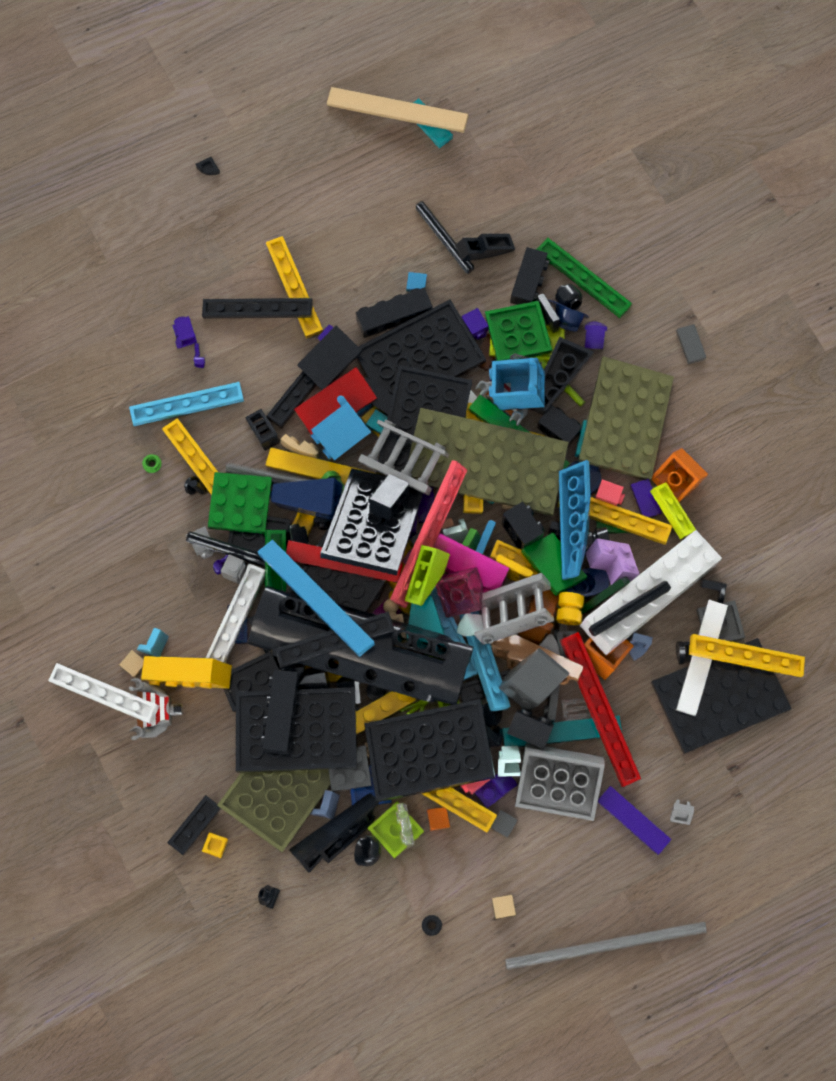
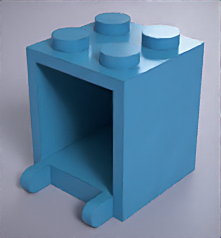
(526, 381)
(340, 430)

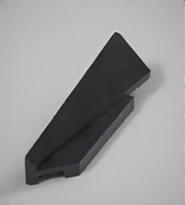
(336, 834)

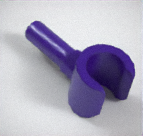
(199, 362)
(217, 566)

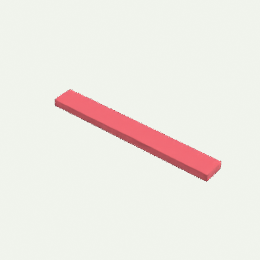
(431, 527)

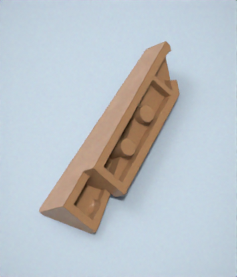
(517, 649)

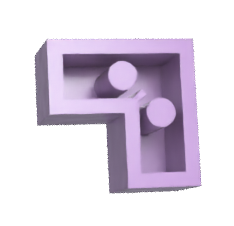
(614, 558)

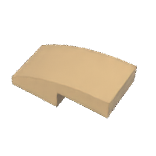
(305, 448)

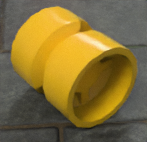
(570, 608)

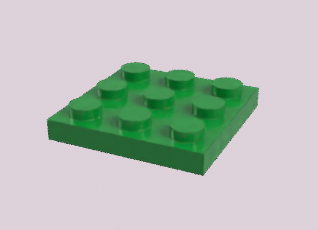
(518, 331)
(239, 503)

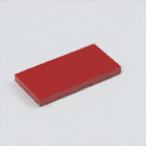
(324, 403)

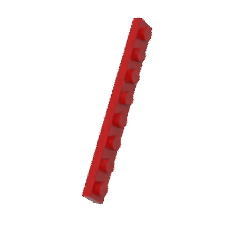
(601, 711)

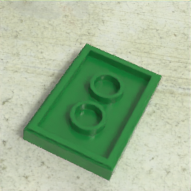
(546, 559)

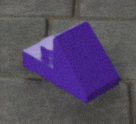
(495, 790)

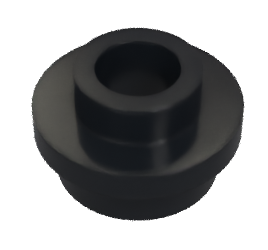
(431, 918)

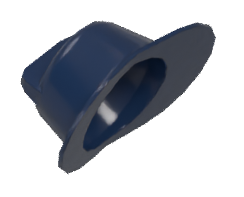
(569, 318)
(595, 583)

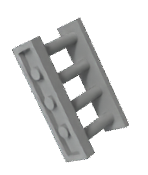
(387, 468)
(507, 594)

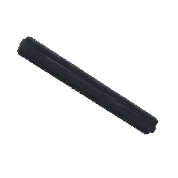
(443, 235)
(224, 548)
(629, 608)

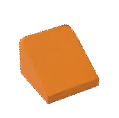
(438, 818)

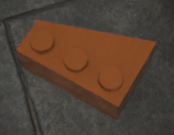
(536, 634)

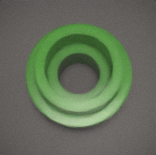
(151, 458)

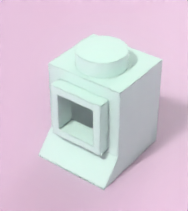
(508, 761)

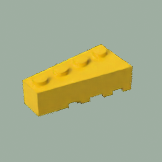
(186, 672)

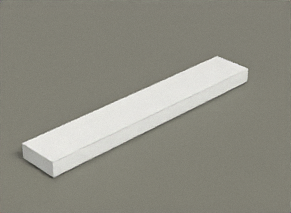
(236, 613)
(700, 666)
(104, 693)

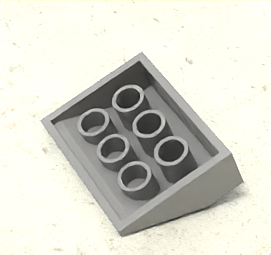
(560, 782)

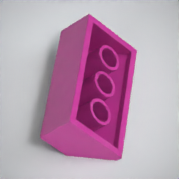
(462, 558)

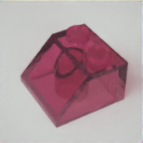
(460, 592)

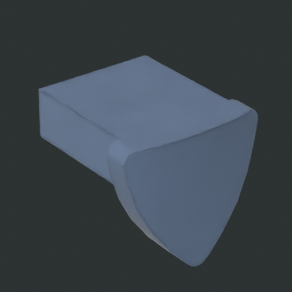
(641, 645)
(328, 805)

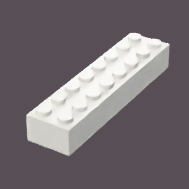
(679, 567)

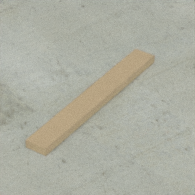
(397, 109)

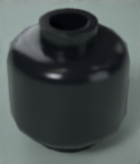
(569, 296)

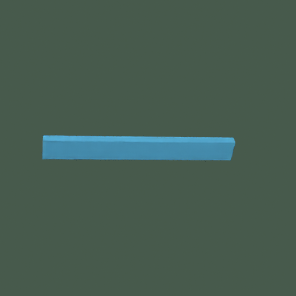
(316, 598)

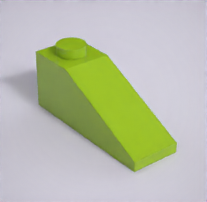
(426, 574)

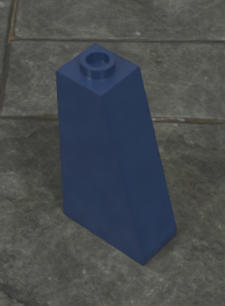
(309, 497)

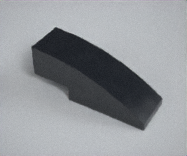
(484, 246)

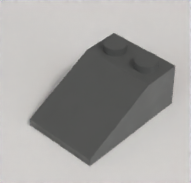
(533, 679)

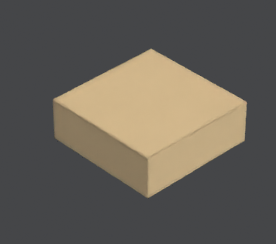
(132, 664)
(503, 906)

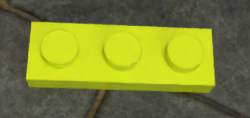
(673, 510)

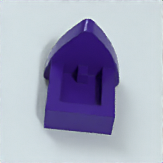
(595, 335)

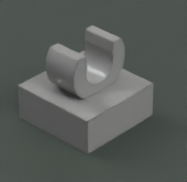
(682, 813)

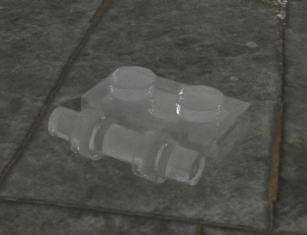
(403, 819)

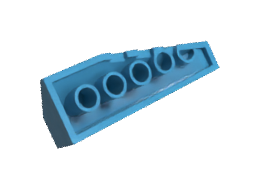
(574, 516)

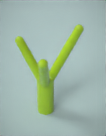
(415, 706)

